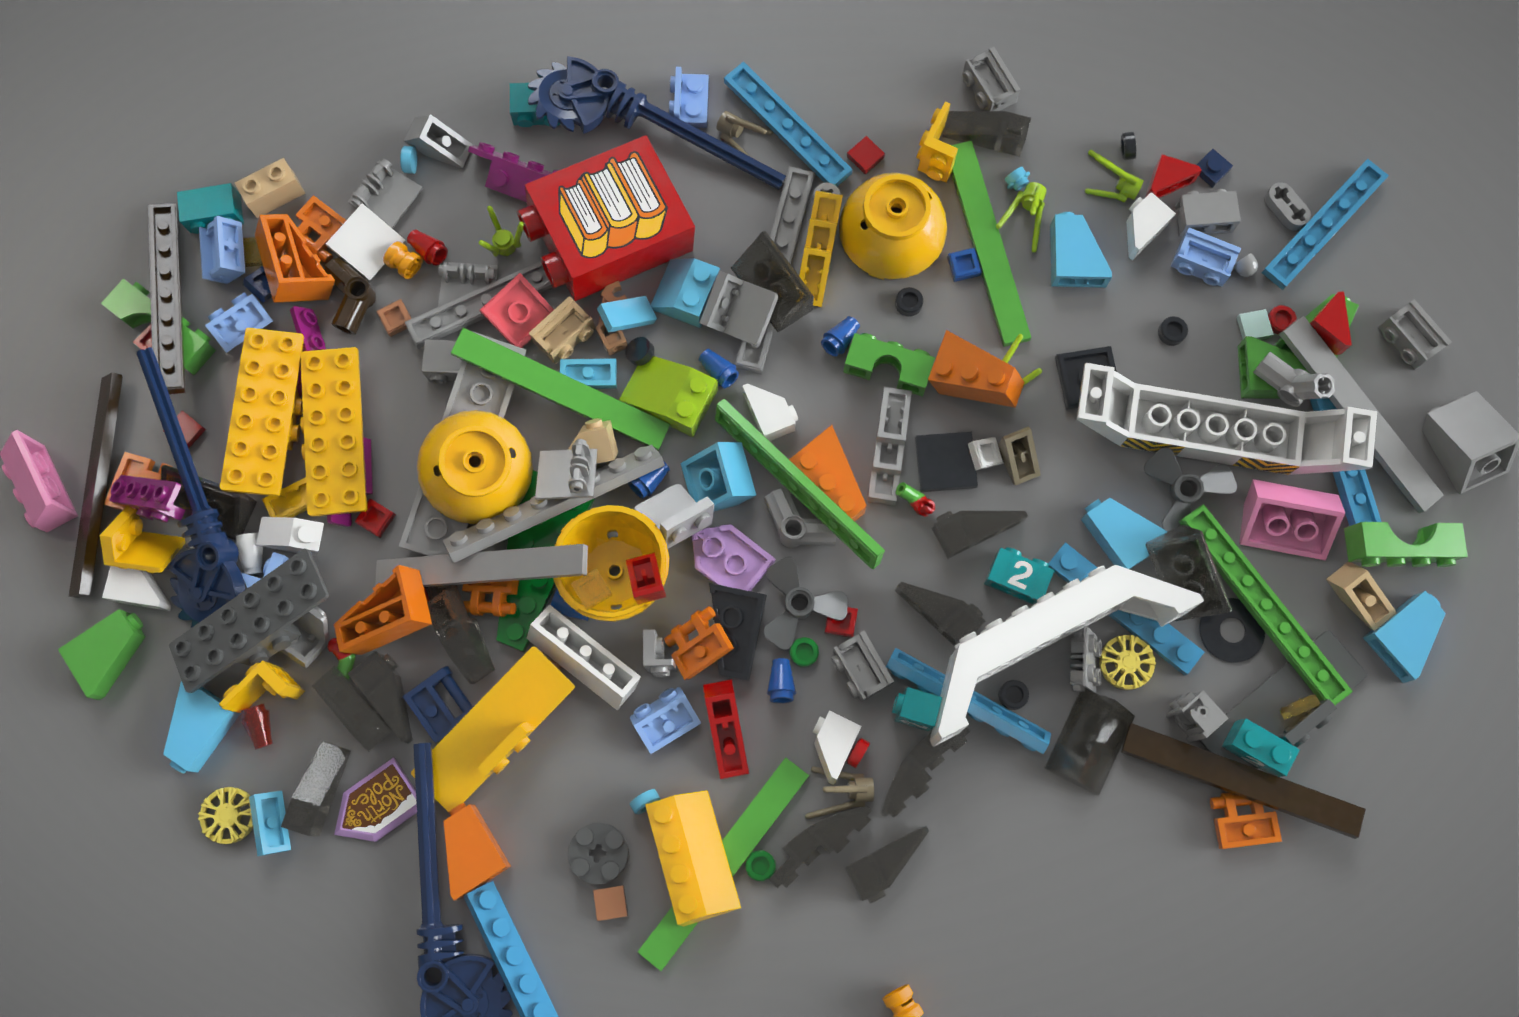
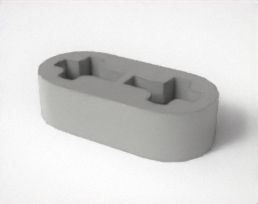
(1288, 206)

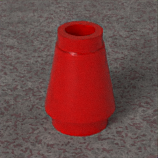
(429, 248)

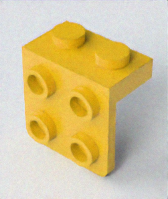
(934, 155)

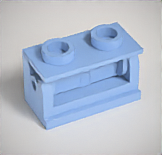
(222, 250)
(1205, 257)

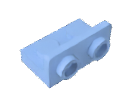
(690, 98)
(230, 325)
(664, 719)

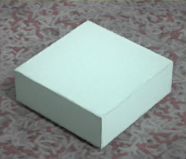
(1255, 324)

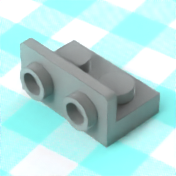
(654, 655)

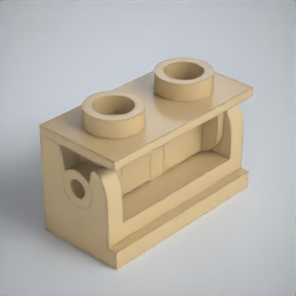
(270, 188)
(562, 330)

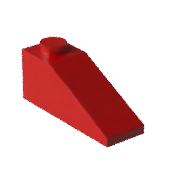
(725, 729)

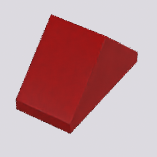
(1171, 175)
(1333, 324)
(645, 578)

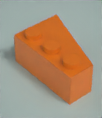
(288, 262)
(974, 374)
(829, 470)
(386, 614)

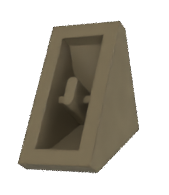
(1019, 456)

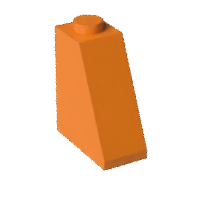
(471, 851)

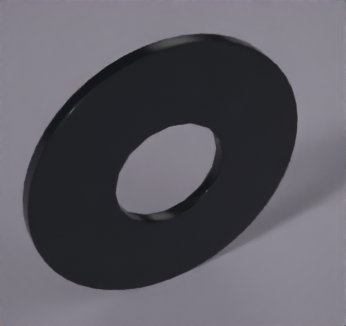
(1228, 651)

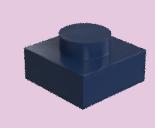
(1213, 168)
(258, 284)

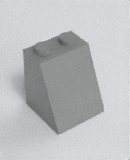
(1471, 441)

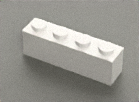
(583, 657)

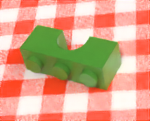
(868, 353)

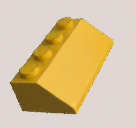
(692, 857)

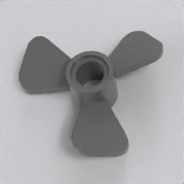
(1165, 467)
(783, 628)

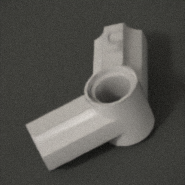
(1294, 384)
(786, 515)

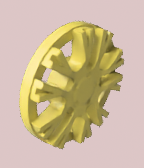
(1127, 662)
(226, 815)

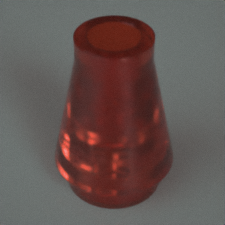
(257, 724)

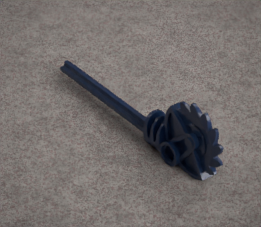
(577, 97)
(209, 572)
(467, 979)

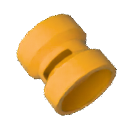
(405, 262)
(902, 996)

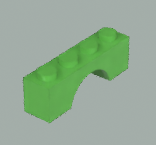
(134, 308)
(1377, 543)

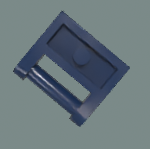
(432, 709)

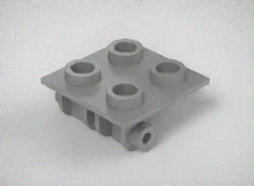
(386, 193)
(463, 278)
(567, 472)
(1091, 648)

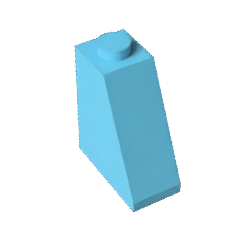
(1075, 254)
(1120, 532)
(1408, 636)
(196, 729)

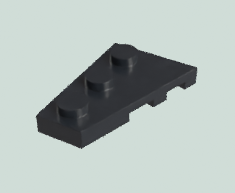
(741, 618)

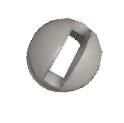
(1246, 266)

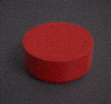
(1281, 317)
(858, 752)

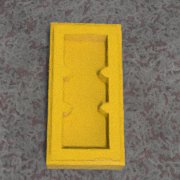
(290, 502)

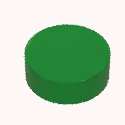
(804, 652)
(760, 865)

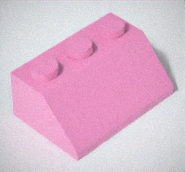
(36, 482)
(1290, 519)

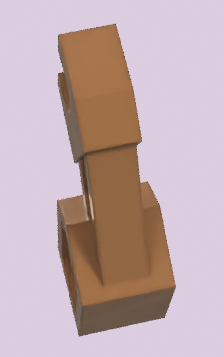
(614, 342)

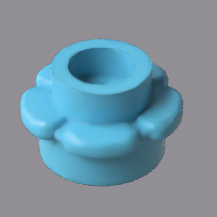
(1017, 179)

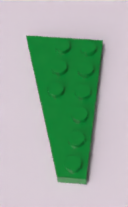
(532, 593)

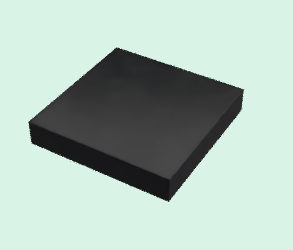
(1071, 367)
(945, 462)

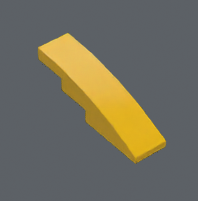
(820, 243)

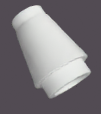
(249, 554)

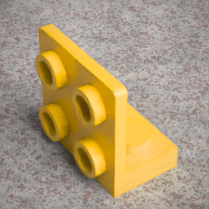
(129, 547)
(258, 680)

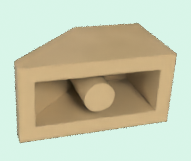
(599, 436)
(1361, 595)

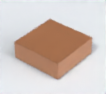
(394, 317)
(610, 903)

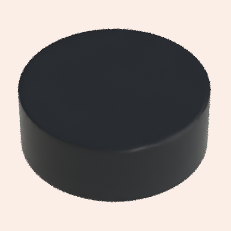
(1128, 145)
(909, 301)
(1172, 331)
(639, 351)
(1013, 694)

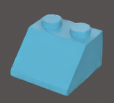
(685, 290)
(720, 474)

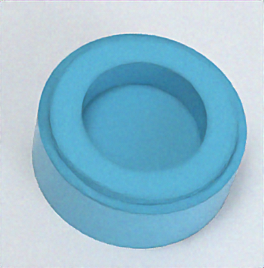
(409, 159)
(638, 803)

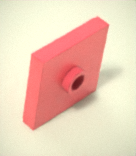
(516, 310)

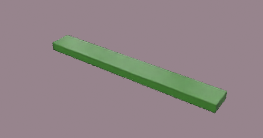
(988, 246)
(559, 388)
(799, 485)
(1268, 609)
(738, 845)

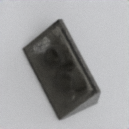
(768, 268)
(233, 507)
(1186, 562)
(1090, 741)

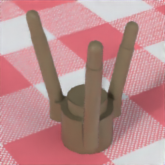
(732, 126)
(859, 789)

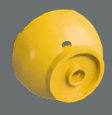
(893, 242)
(468, 491)
(635, 538)

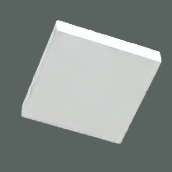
(364, 241)

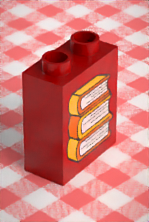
(607, 219)

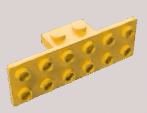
(263, 412)
(333, 432)
(496, 727)

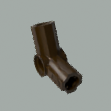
(352, 307)

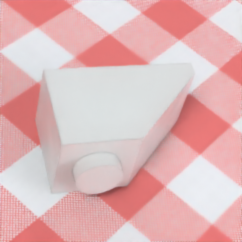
(1146, 222)
(770, 412)
(289, 534)
(135, 589)
(834, 743)

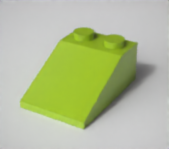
(671, 393)

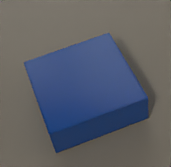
(964, 264)

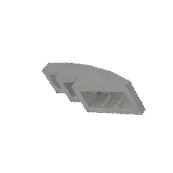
(889, 446)

